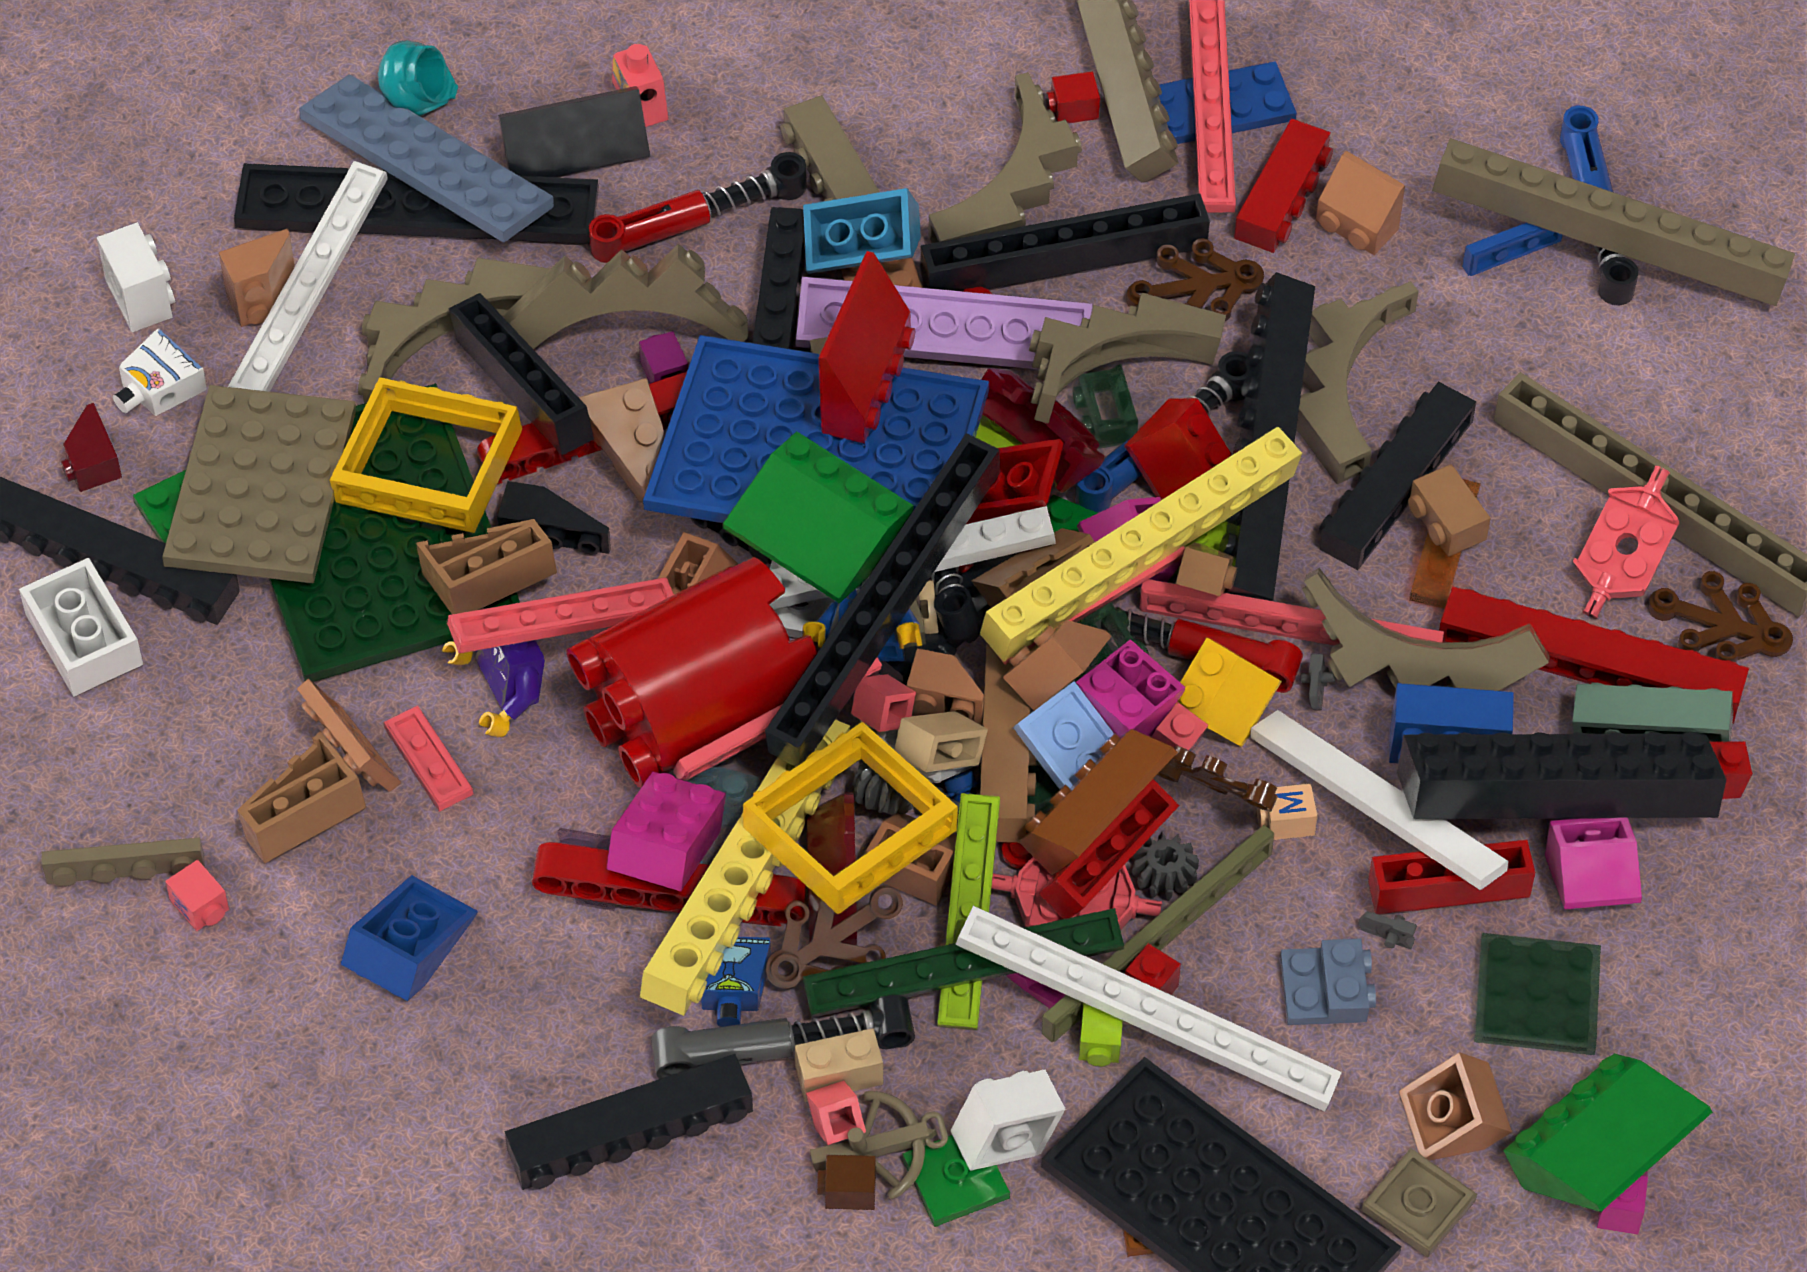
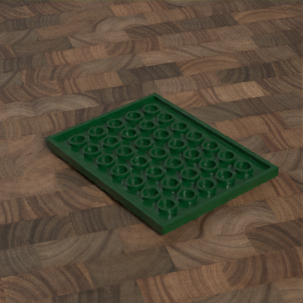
(369, 580)

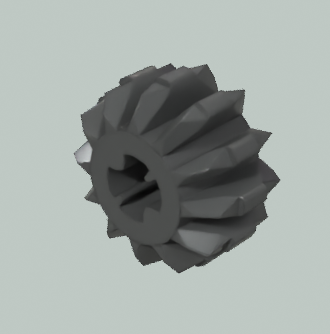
(877, 793)
(1179, 868)

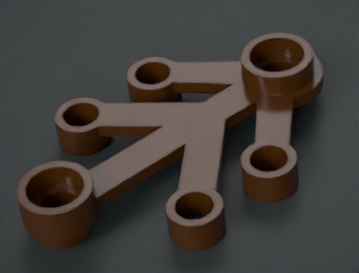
(1200, 281)
(1726, 622)
(1211, 773)
(825, 939)

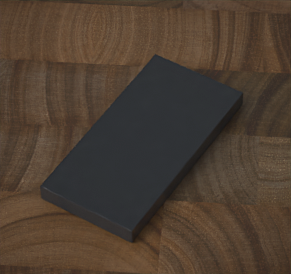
(575, 134)

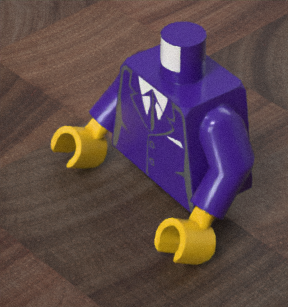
(513, 676)

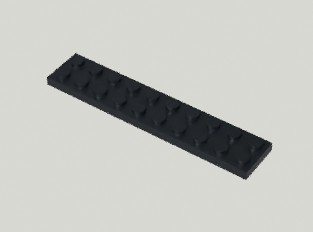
(299, 196)

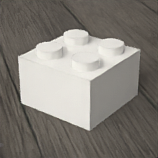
(136, 276)
(1007, 1119)

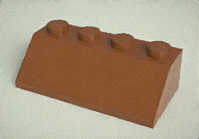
(1095, 799)

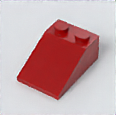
(1023, 480)

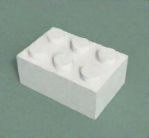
(81, 627)

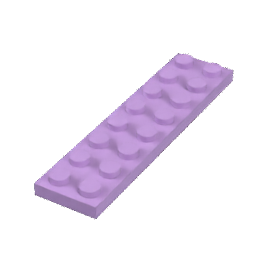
(948, 322)

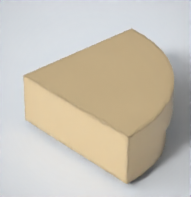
(928, 612)

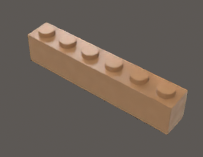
(1004, 753)

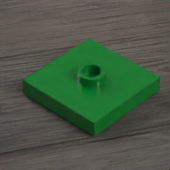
(951, 1188)

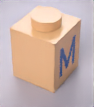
(1292, 814)

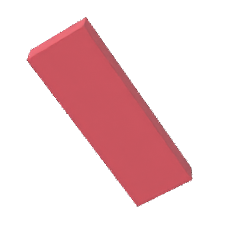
(428, 758)

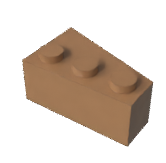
(302, 801)

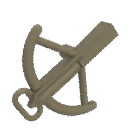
(888, 1142)

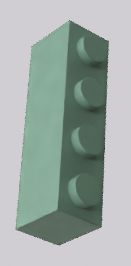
(1650, 709)

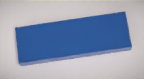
(1506, 247)

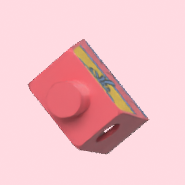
(637, 68)

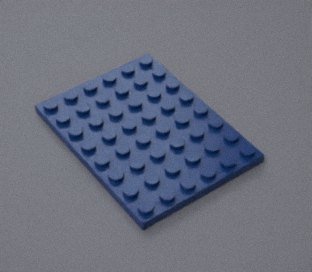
(753, 397)

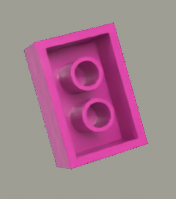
(666, 830)

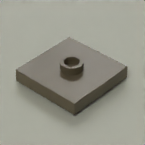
(1419, 1202)

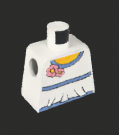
(158, 376)

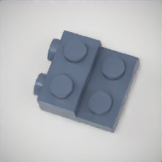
(1327, 983)

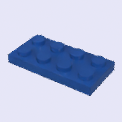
(1256, 101)

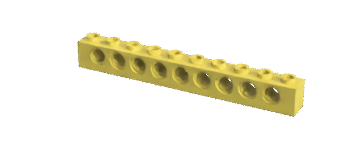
(1140, 543)
(722, 901)

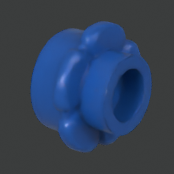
(960, 784)

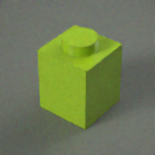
(1099, 1037)

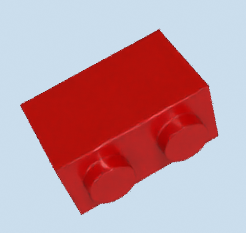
(1176, 446)

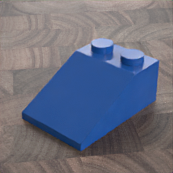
(406, 937)

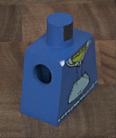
(739, 980)

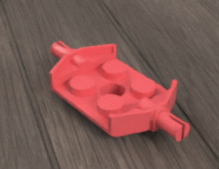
(1634, 514)
(1035, 910)

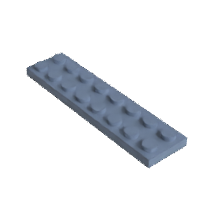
(427, 158)

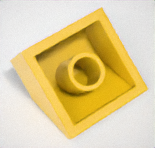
(1226, 691)

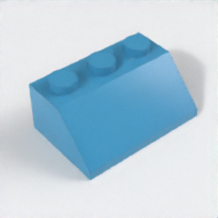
(846, 228)

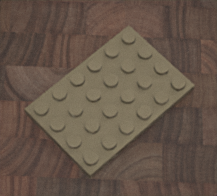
(259, 484)

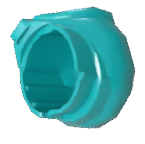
(415, 77)

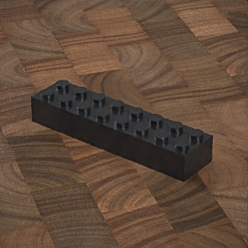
(1560, 776)

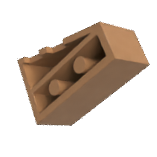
(628, 431)
(1029, 565)
(487, 566)

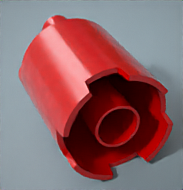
(690, 668)

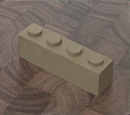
(827, 151)

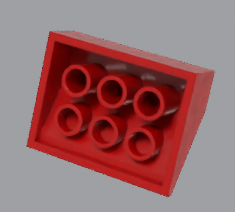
(863, 353)

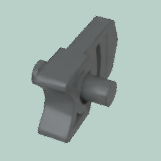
(1318, 678)
(1394, 930)

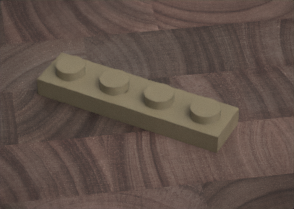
(122, 860)

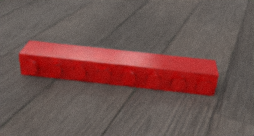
(1590, 651)

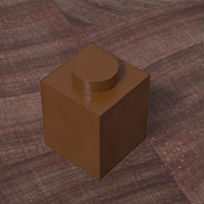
(848, 1182)

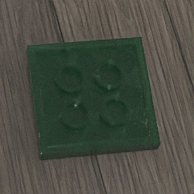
(1537, 994)

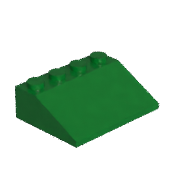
(818, 517)
(1604, 1133)

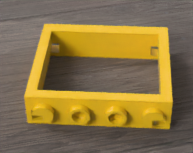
(413, 501)
(880, 863)

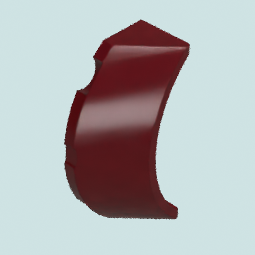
(1011, 408)
(832, 846)

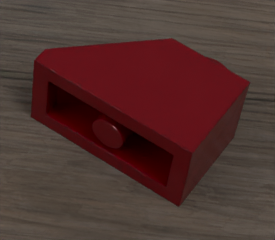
(90, 452)

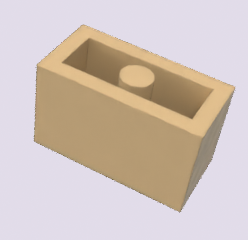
(940, 741)
(844, 1057)

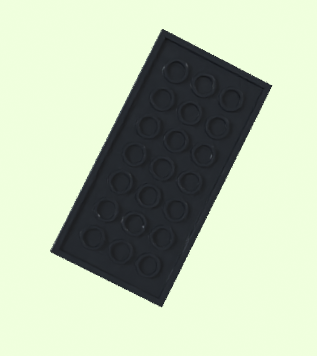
(1206, 1187)

